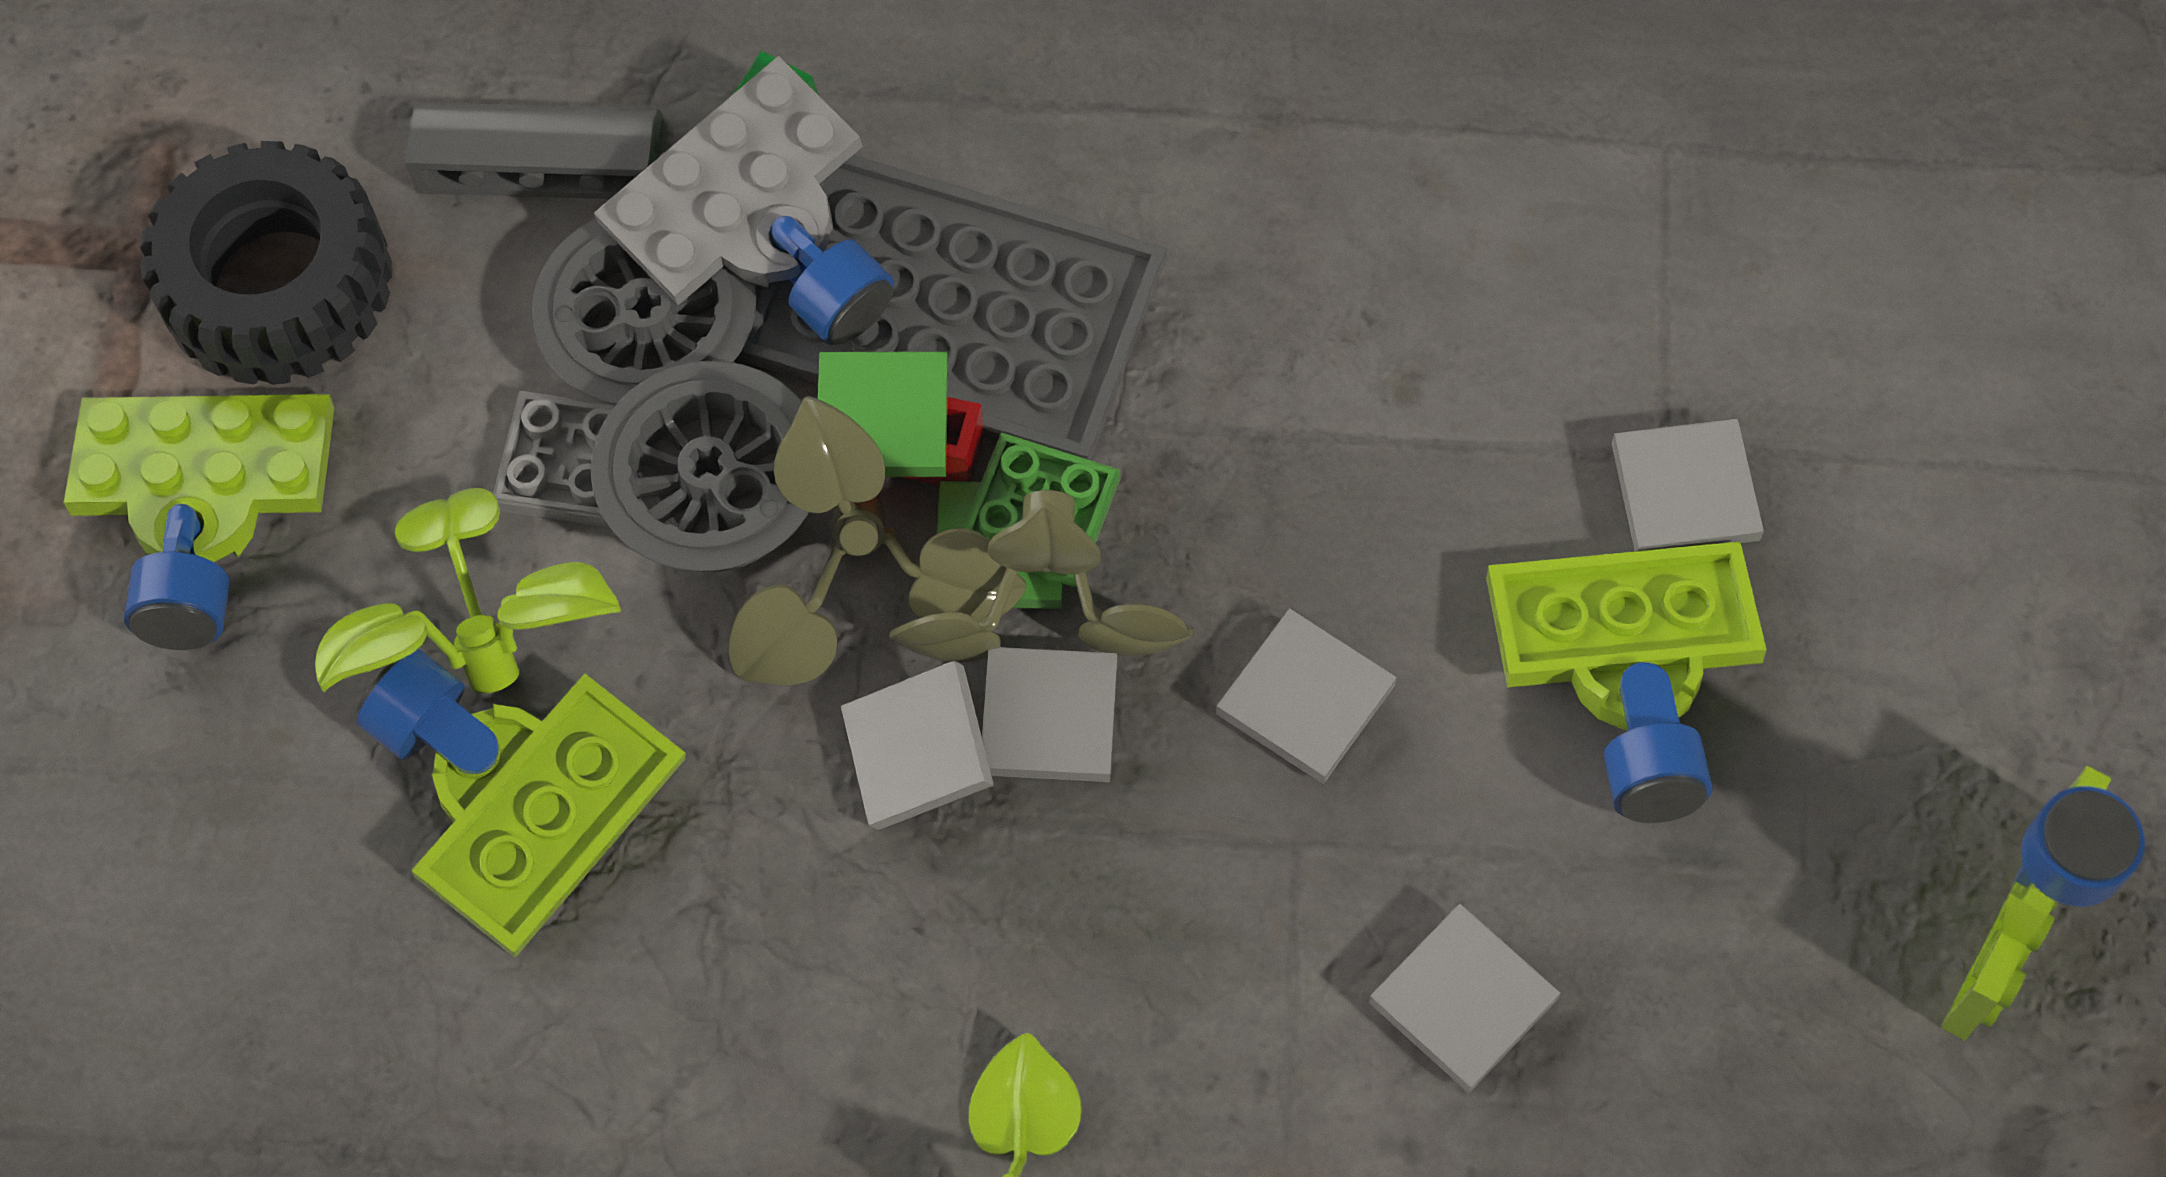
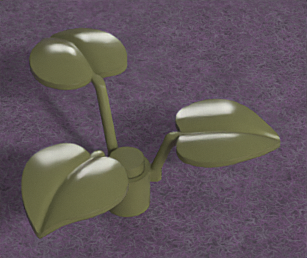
(831, 464)
(1045, 542)

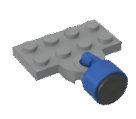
(751, 200)

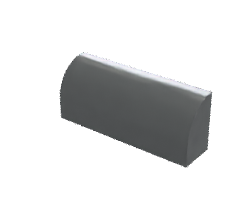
(530, 149)

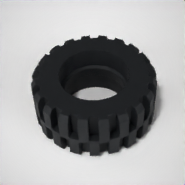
(246, 198)

